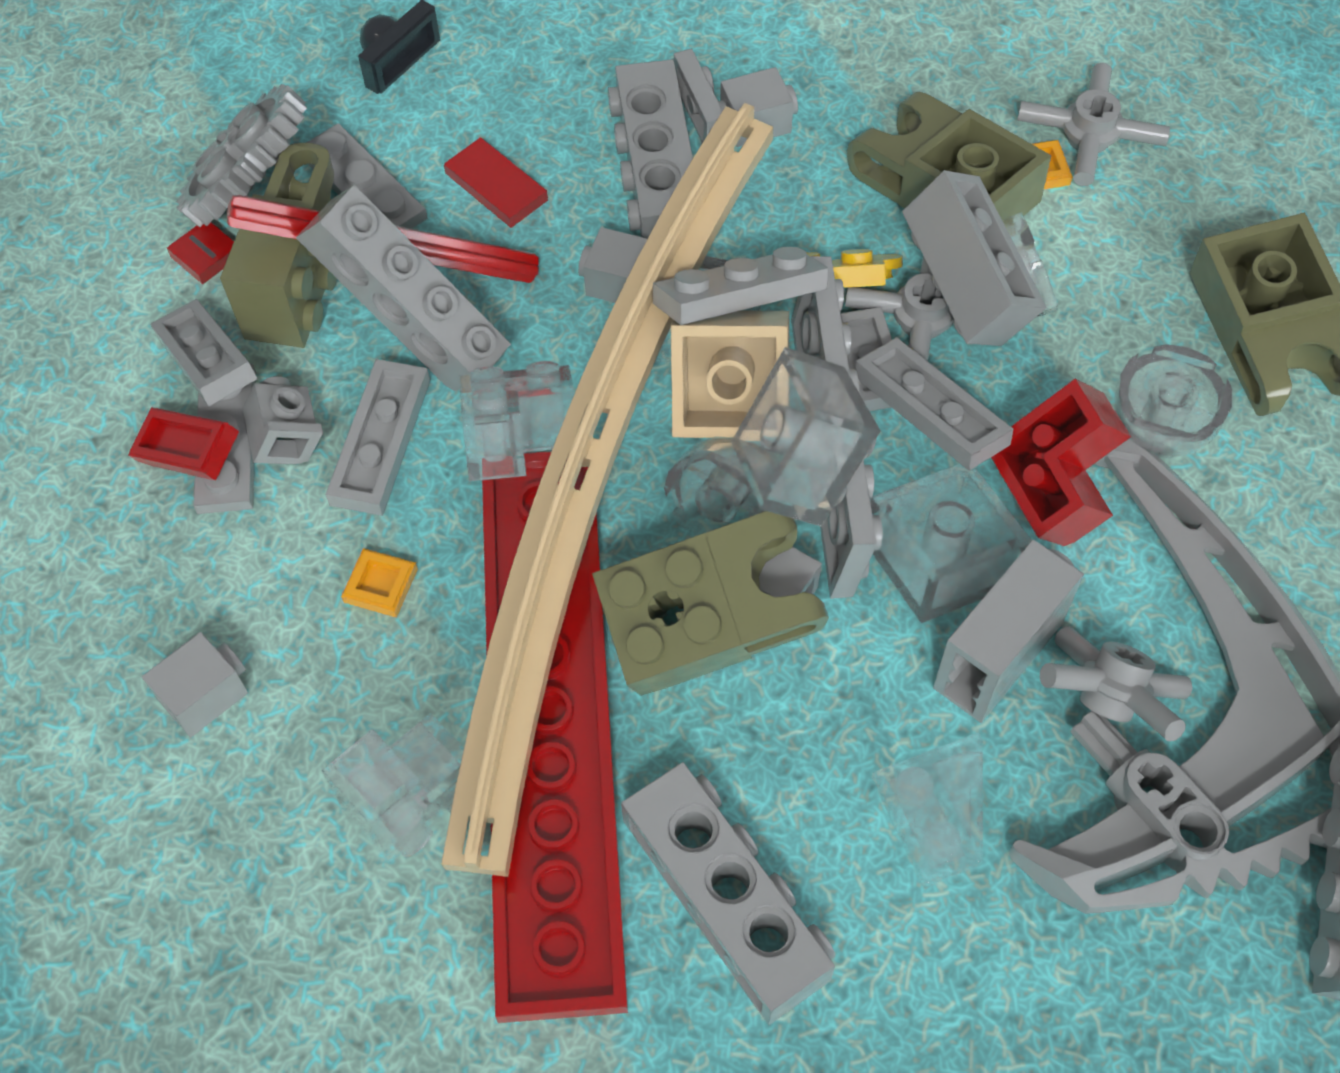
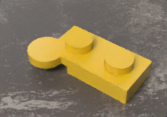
(863, 268)

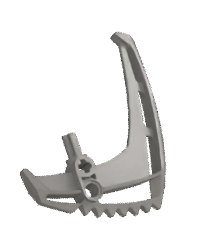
(1247, 760)

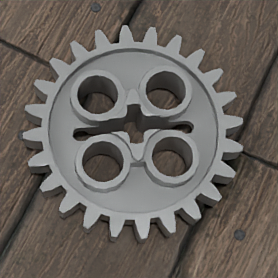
(241, 154)

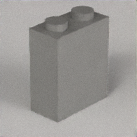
(1007, 630)

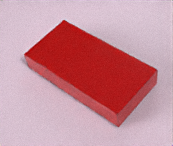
(496, 182)
(183, 443)

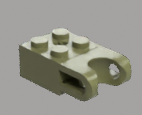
(953, 142)
(273, 278)
(1272, 306)
(721, 598)

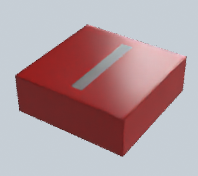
(202, 251)

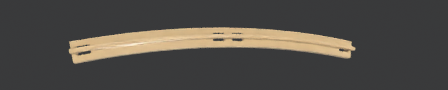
(561, 517)

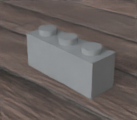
(973, 259)

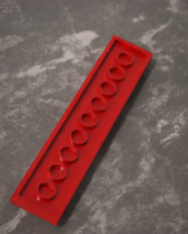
(561, 902)

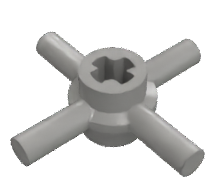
(1093, 123)
(916, 307)
(1118, 682)

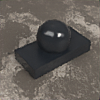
(396, 45)

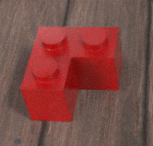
(1051, 457)

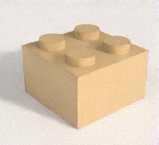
(721, 369)

